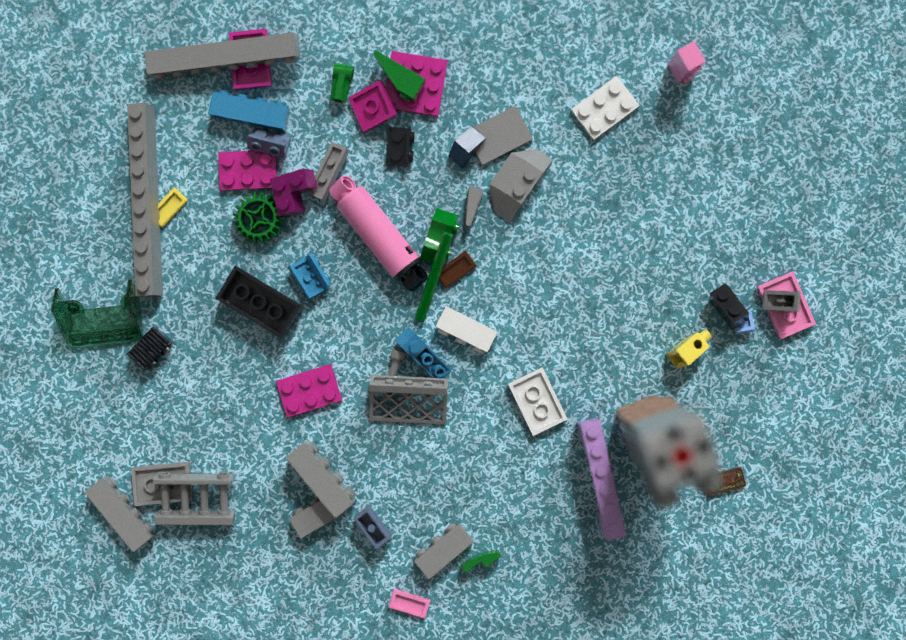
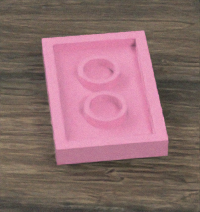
(785, 322)

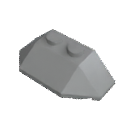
(516, 181)

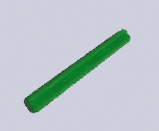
(433, 276)

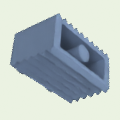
(372, 526)

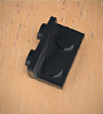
(399, 146)

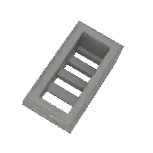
(473, 201)

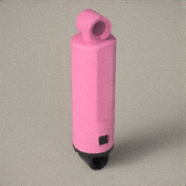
(378, 233)

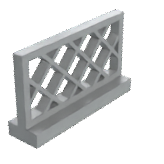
(413, 385)

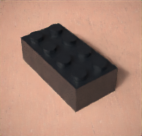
(259, 302)

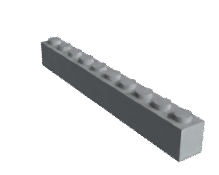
(145, 200)

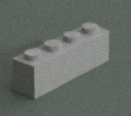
(120, 513)

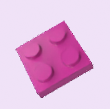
(372, 106)

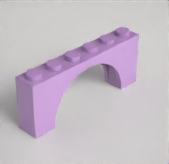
(607, 501)

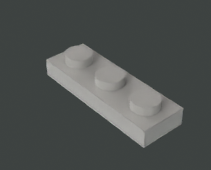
(329, 170)

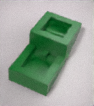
(485, 557)

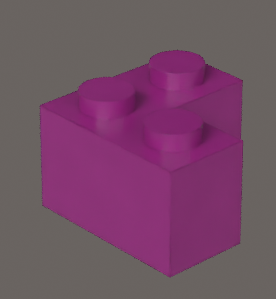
(288, 190)

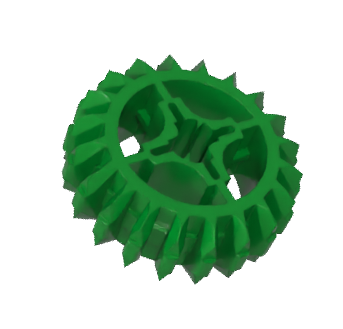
(243, 210)

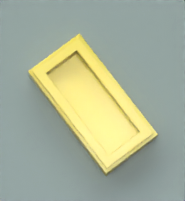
(170, 206)

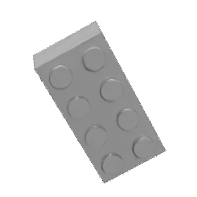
(321, 478)

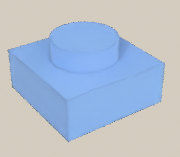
(746, 327)

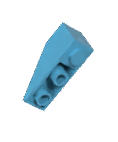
(422, 354)

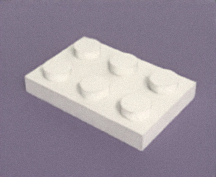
(605, 108)
(537, 401)

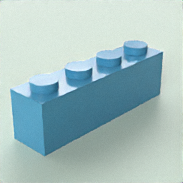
(249, 111)

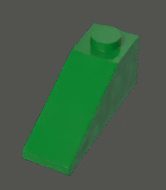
(403, 80)

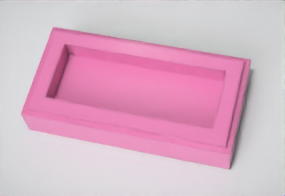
(409, 603)

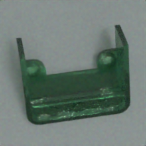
(99, 325)

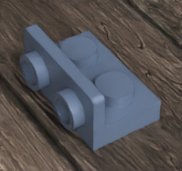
(268, 142)

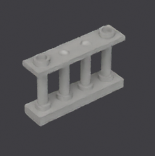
(194, 517)

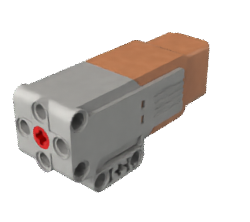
(669, 448)

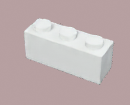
(466, 330)

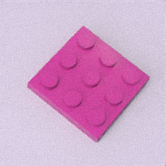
(430, 97)

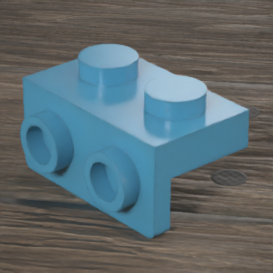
(310, 276)

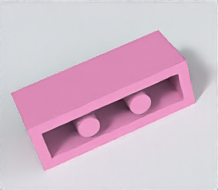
(686, 63)

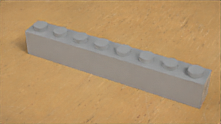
(222, 55)

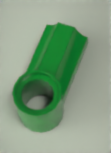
(342, 77)

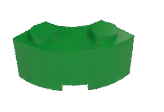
(441, 222)

